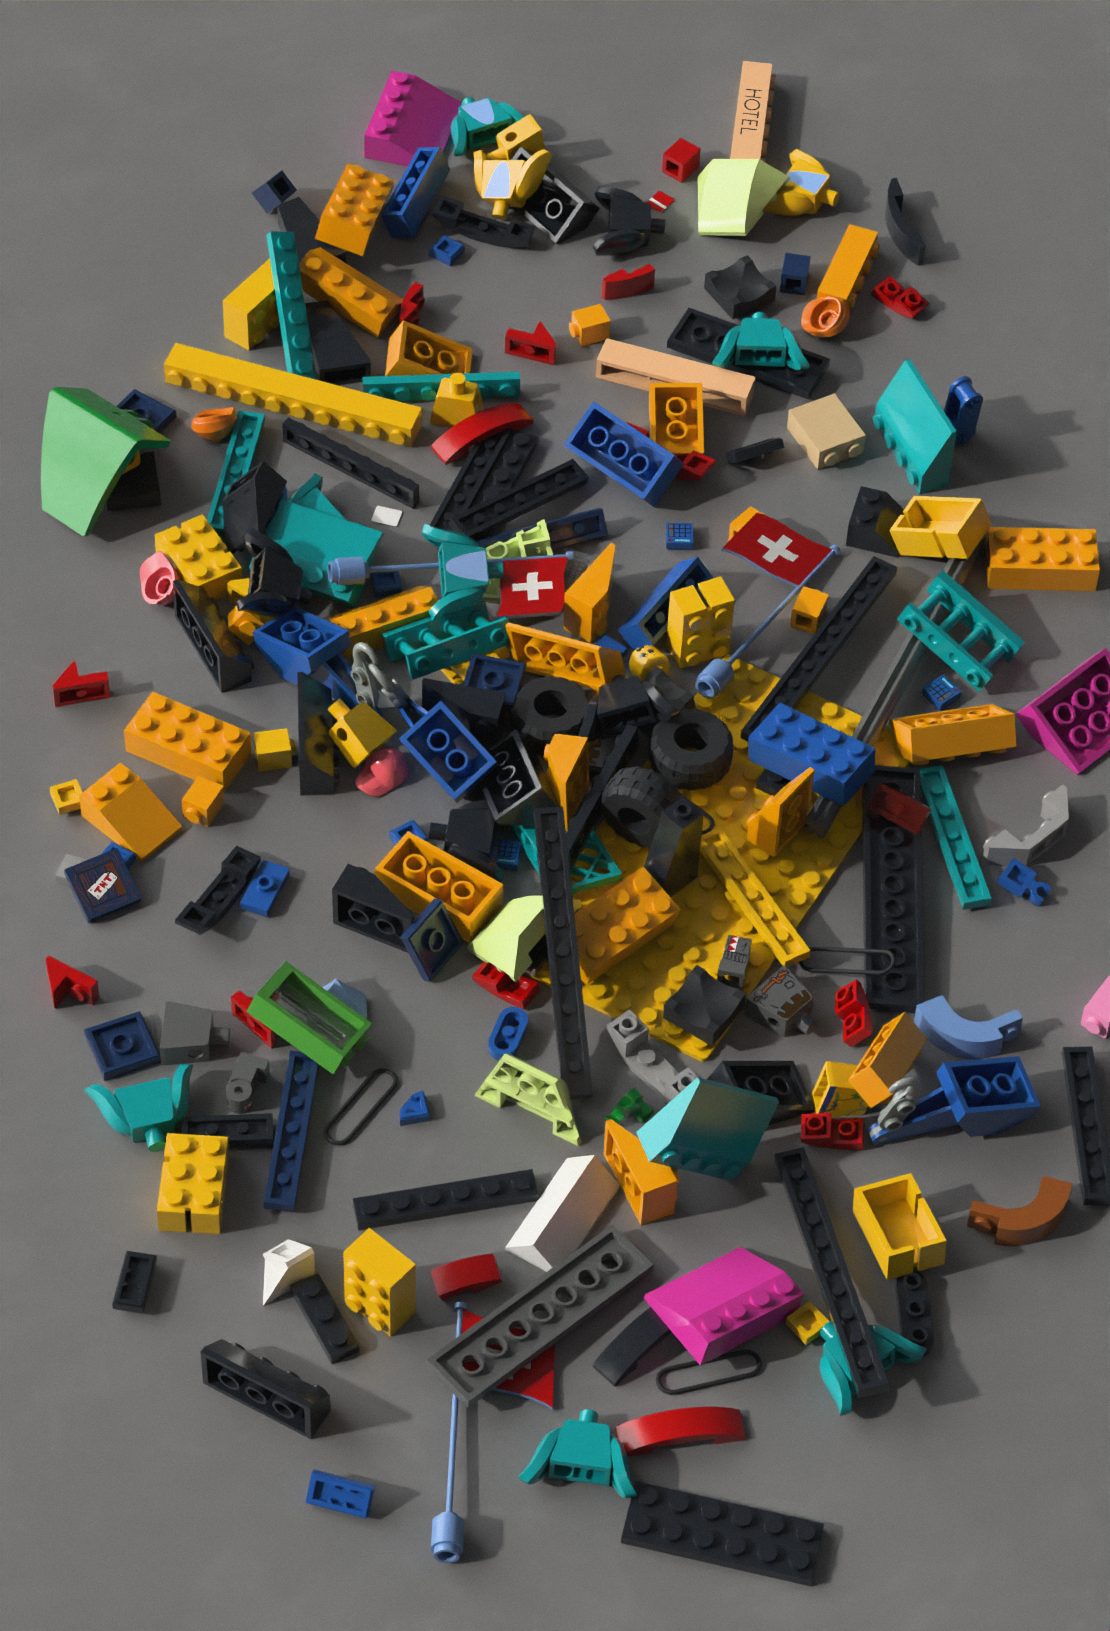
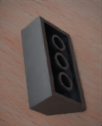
(557, 205)
(211, 637)
(315, 743)
(516, 783)
(264, 1387)

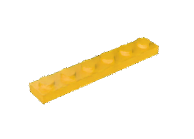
(753, 898)

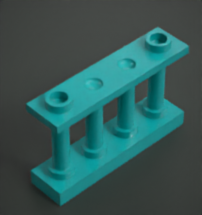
(975, 616)
(446, 640)

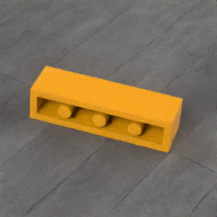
(850, 265)
(888, 1060)

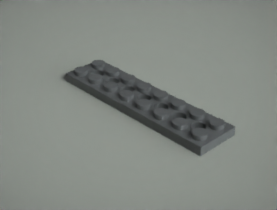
(540, 1333)

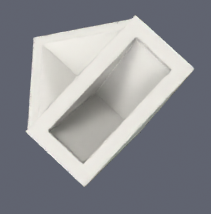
(285, 1266)

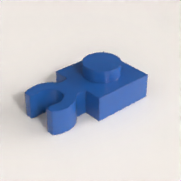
(1020, 880)

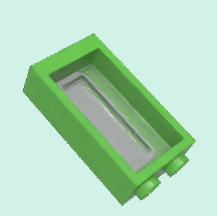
(310, 1018)

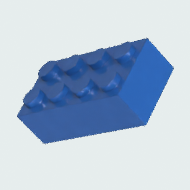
(623, 454)
(793, 742)

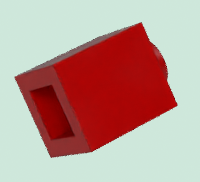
(681, 160)

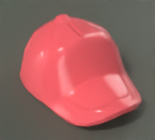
(157, 579)
(383, 772)

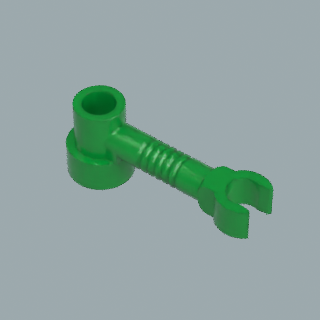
(631, 1106)

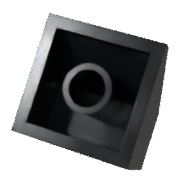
(871, 521)

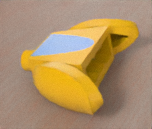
(508, 181)
(806, 189)

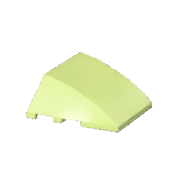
(735, 194)
(531, 543)
(512, 935)
(534, 1091)

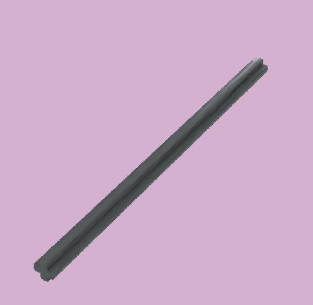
(889, 692)

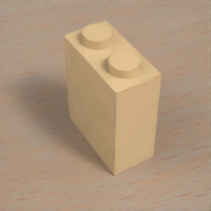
(826, 431)

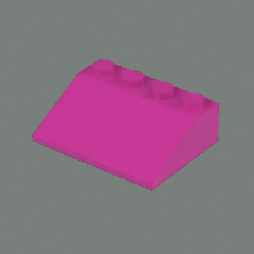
(409, 117)
(1074, 714)
(725, 1303)

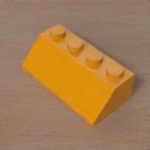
(348, 291)
(372, 619)
(564, 657)
(954, 733)

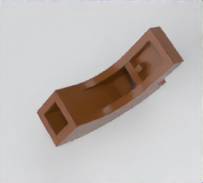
(1026, 1223)

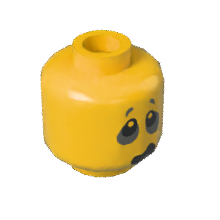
(645, 659)

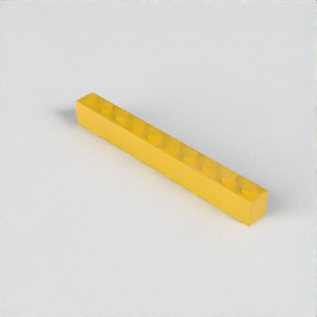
(293, 395)

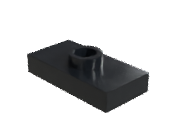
(754, 451)
(134, 1282)

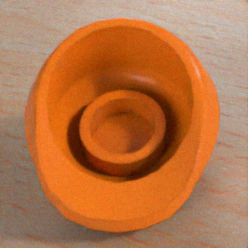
(825, 316)
(214, 423)

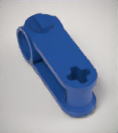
(963, 408)

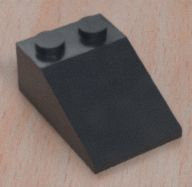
(476, 708)
(369, 907)
(769, 1078)

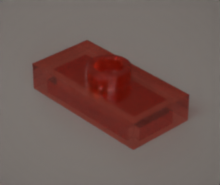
(899, 808)

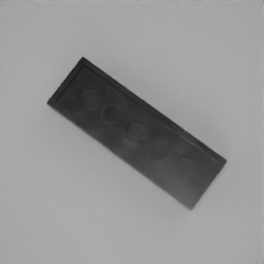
(703, 336)
(722, 1533)

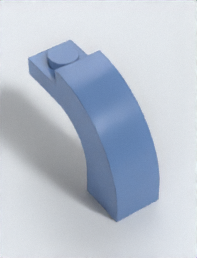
(965, 1037)

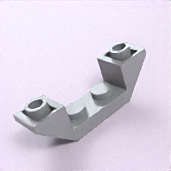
(1005, 847)
(631, 1041)

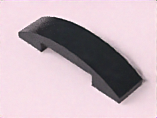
(480, 228)
(907, 241)
(222, 892)
(630, 1346)

